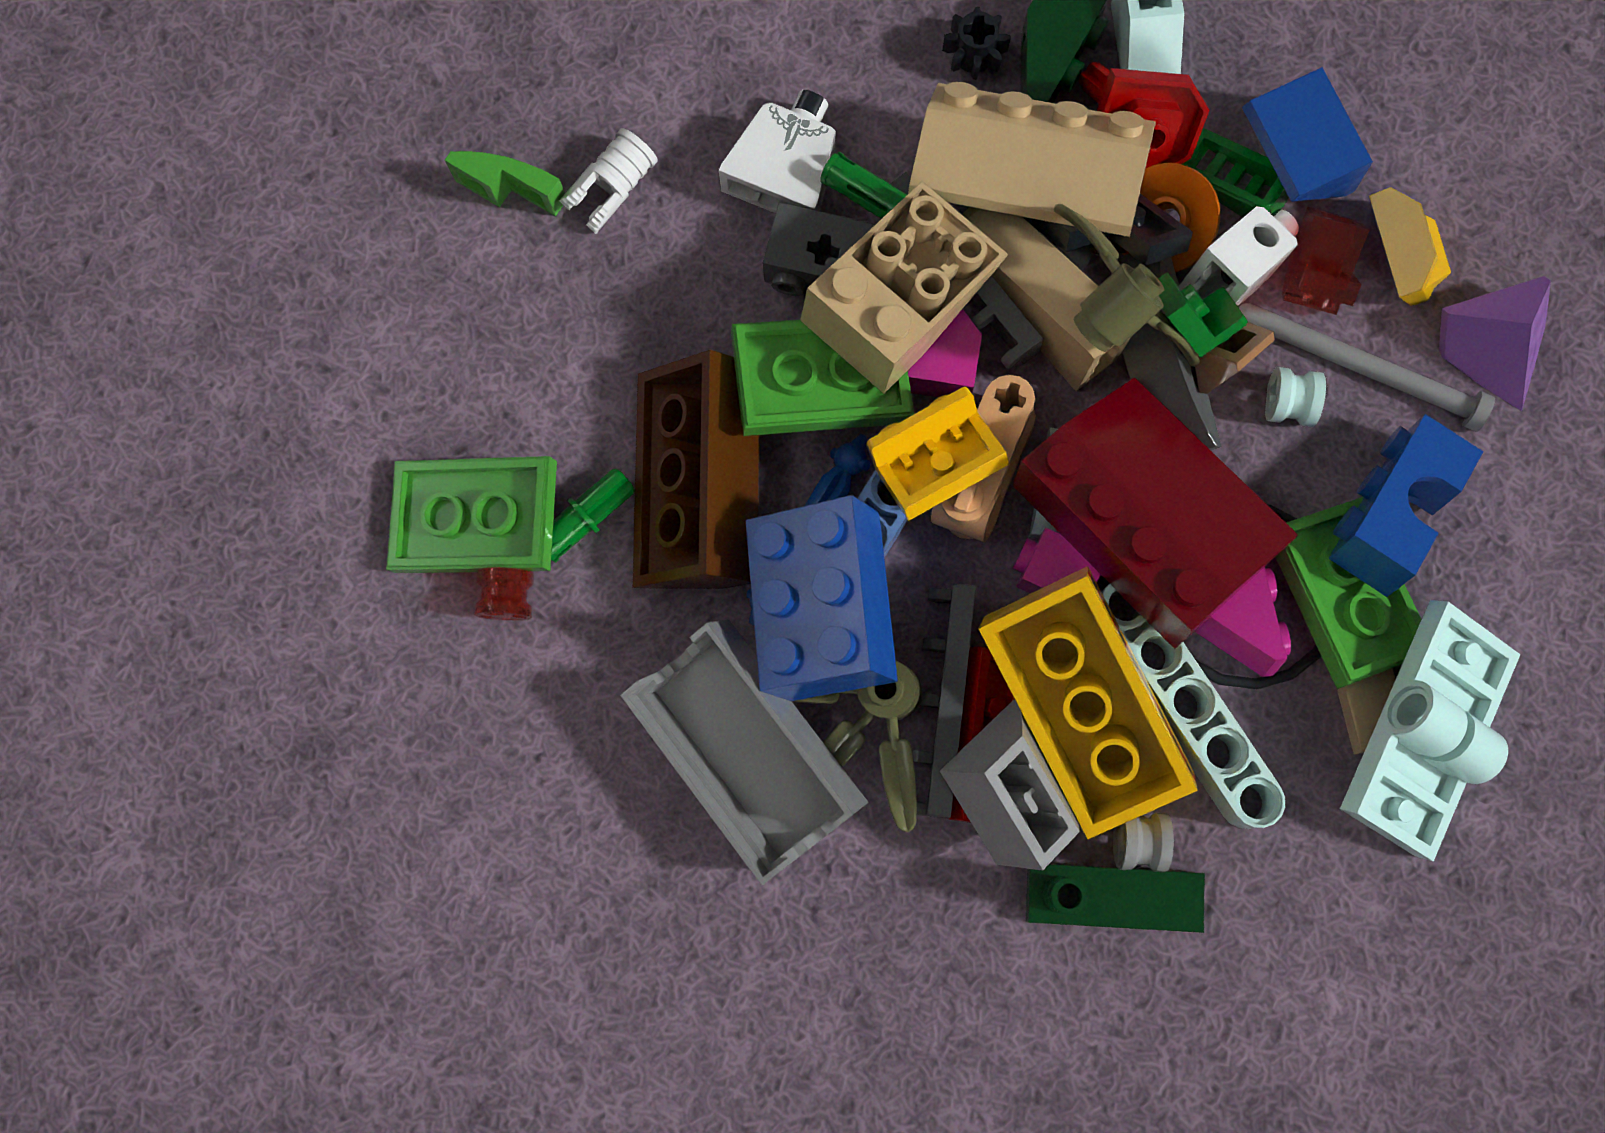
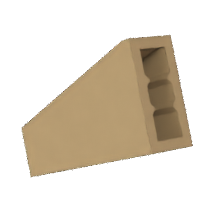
(1046, 292)

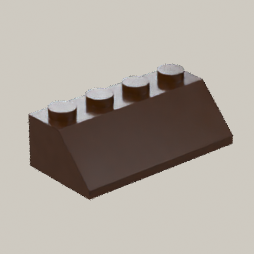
(692, 477)

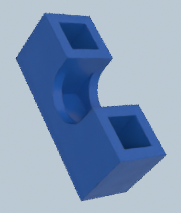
(1383, 537)

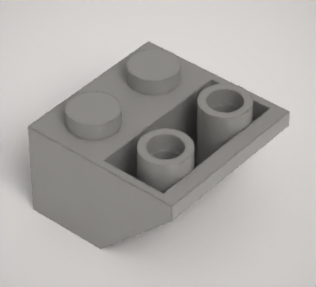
(1012, 793)

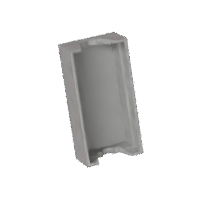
(744, 751)

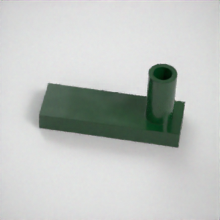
(1116, 898)

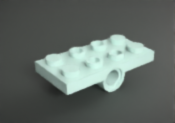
(1433, 732)

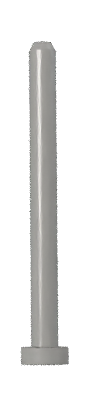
(1473, 409)

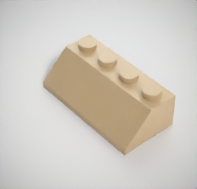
(1032, 155)

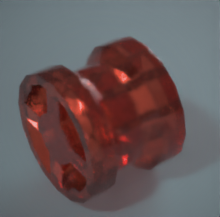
(504, 593)

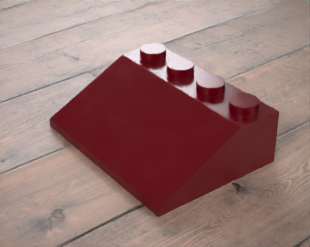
(1152, 509)

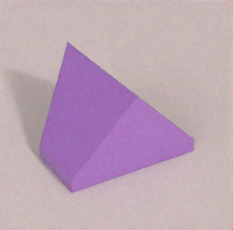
(1498, 337)

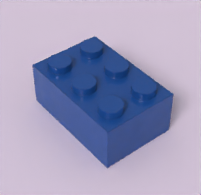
(820, 600)

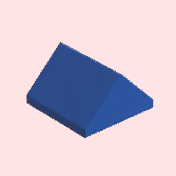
(1309, 138)

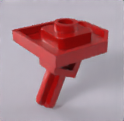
(1157, 97)

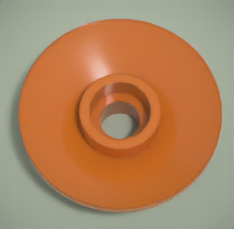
(1195, 200)

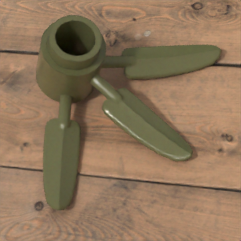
(1123, 300)
(895, 754)

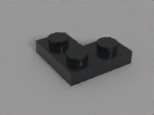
(1152, 237)

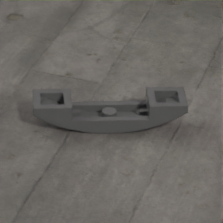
(1166, 372)

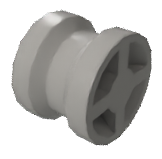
(1144, 843)

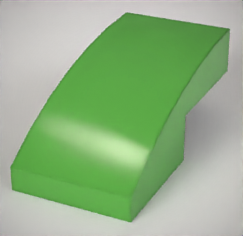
(498, 175)

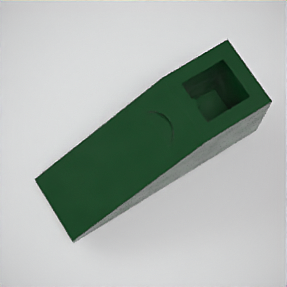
(1053, 42)

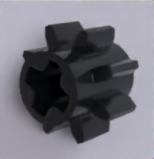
(974, 57)

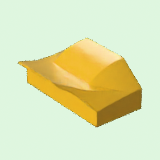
(1410, 245)

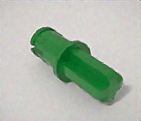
(589, 511)

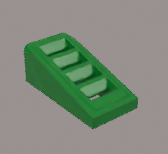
(1244, 162)

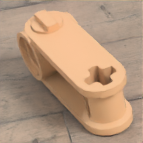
(977, 508)

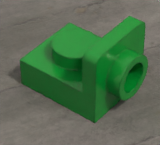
(1201, 321)

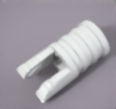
(615, 172)

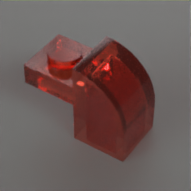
(1324, 261)

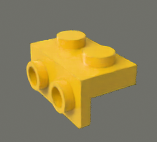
(936, 453)

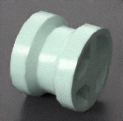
(1295, 396)

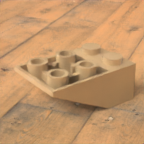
(900, 286)

